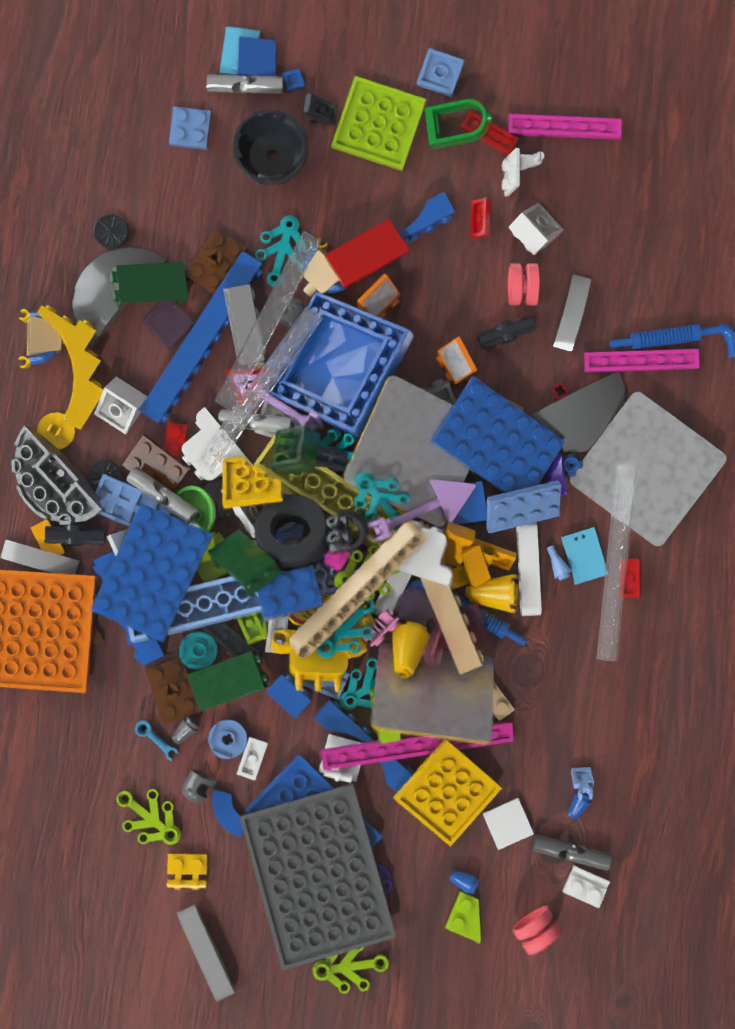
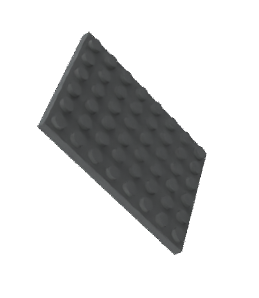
(317, 876)

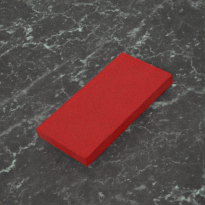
(366, 253)

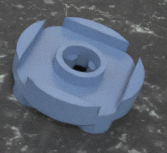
(218, 744)

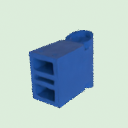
(473, 510)

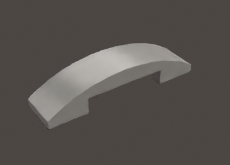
(572, 313)
(39, 558)

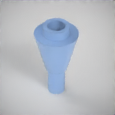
(560, 568)

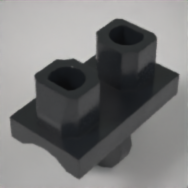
(331, 458)
(339, 534)

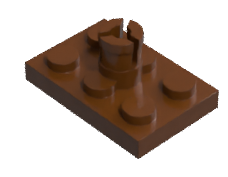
(214, 261)
(172, 690)

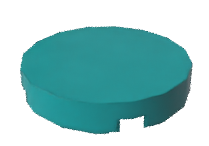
(198, 650)

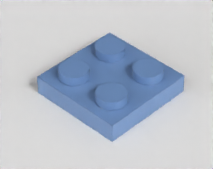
(440, 72)
(190, 128)

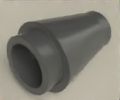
(186, 729)

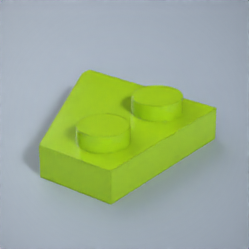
(253, 627)
(465, 917)

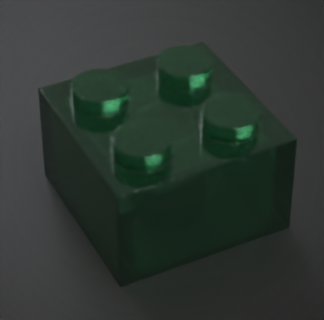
(295, 450)

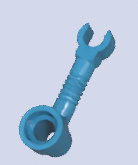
(153, 736)

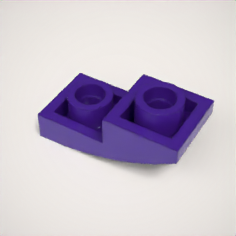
(556, 472)

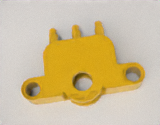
(313, 666)

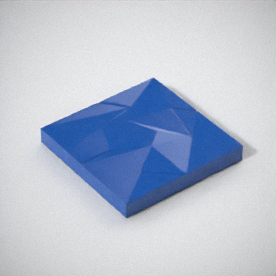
(343, 365)

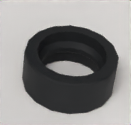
(362, 525)

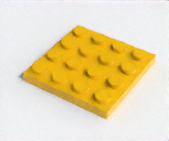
(447, 792)

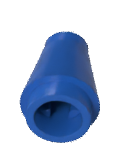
(578, 806)
(464, 881)

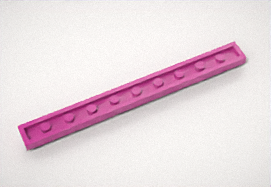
(407, 747)

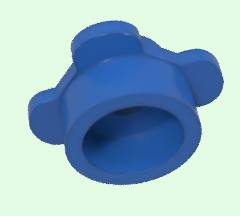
(576, 465)

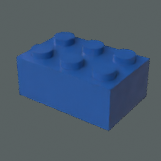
(290, 594)

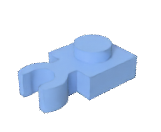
(583, 779)

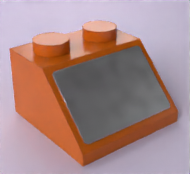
(379, 298)
(456, 362)

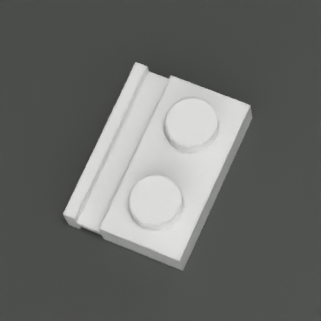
(586, 886)

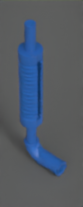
(676, 335)
(490, 622)

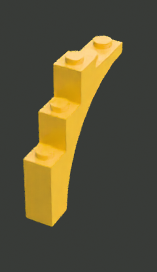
(76, 338)

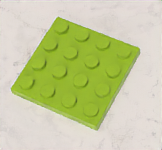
(378, 123)

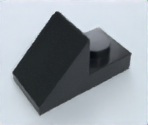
(320, 110)

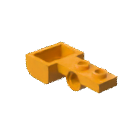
(462, 538)

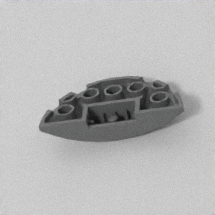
(94, 288)
(584, 414)
(51, 481)

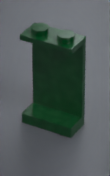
(149, 283)
(244, 562)
(228, 680)

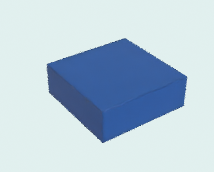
(293, 80)

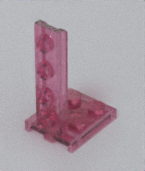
(437, 642)

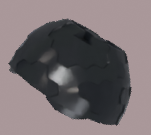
(266, 133)

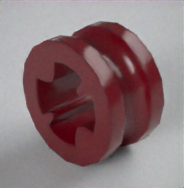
(564, 388)

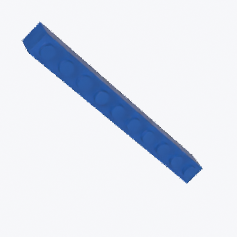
(198, 343)

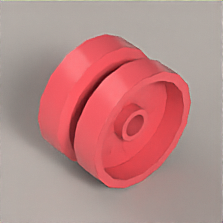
(523, 284)
(537, 930)

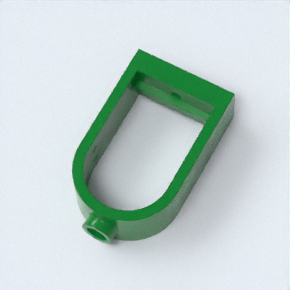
(432, 113)

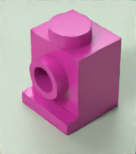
(337, 560)

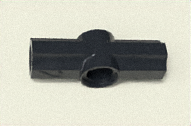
(506, 332)
(74, 535)

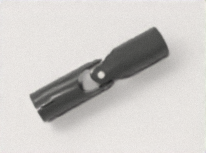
(575, 853)

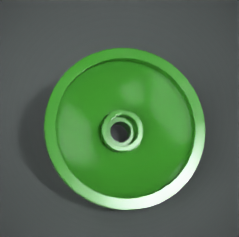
(203, 503)

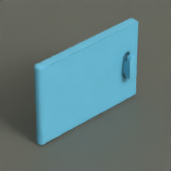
(230, 48)
(584, 555)

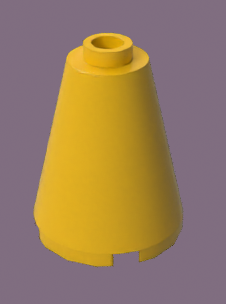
(496, 593)
(408, 647)

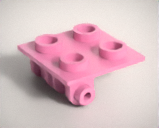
(389, 624)

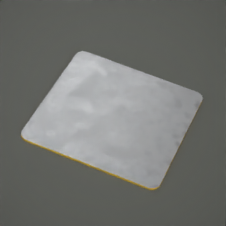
(401, 447)
(669, 460)
(434, 699)

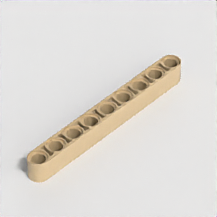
(357, 589)

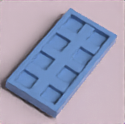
(123, 500)
(523, 506)

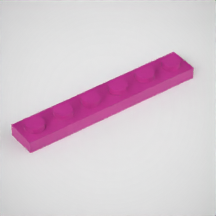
(564, 126)
(641, 360)

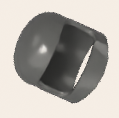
(292, 312)
(194, 781)

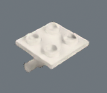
(513, 165)
(347, 773)

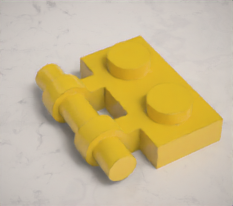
(187, 864)

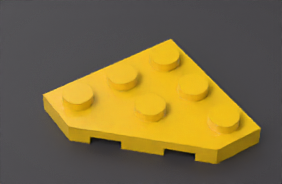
(248, 484)

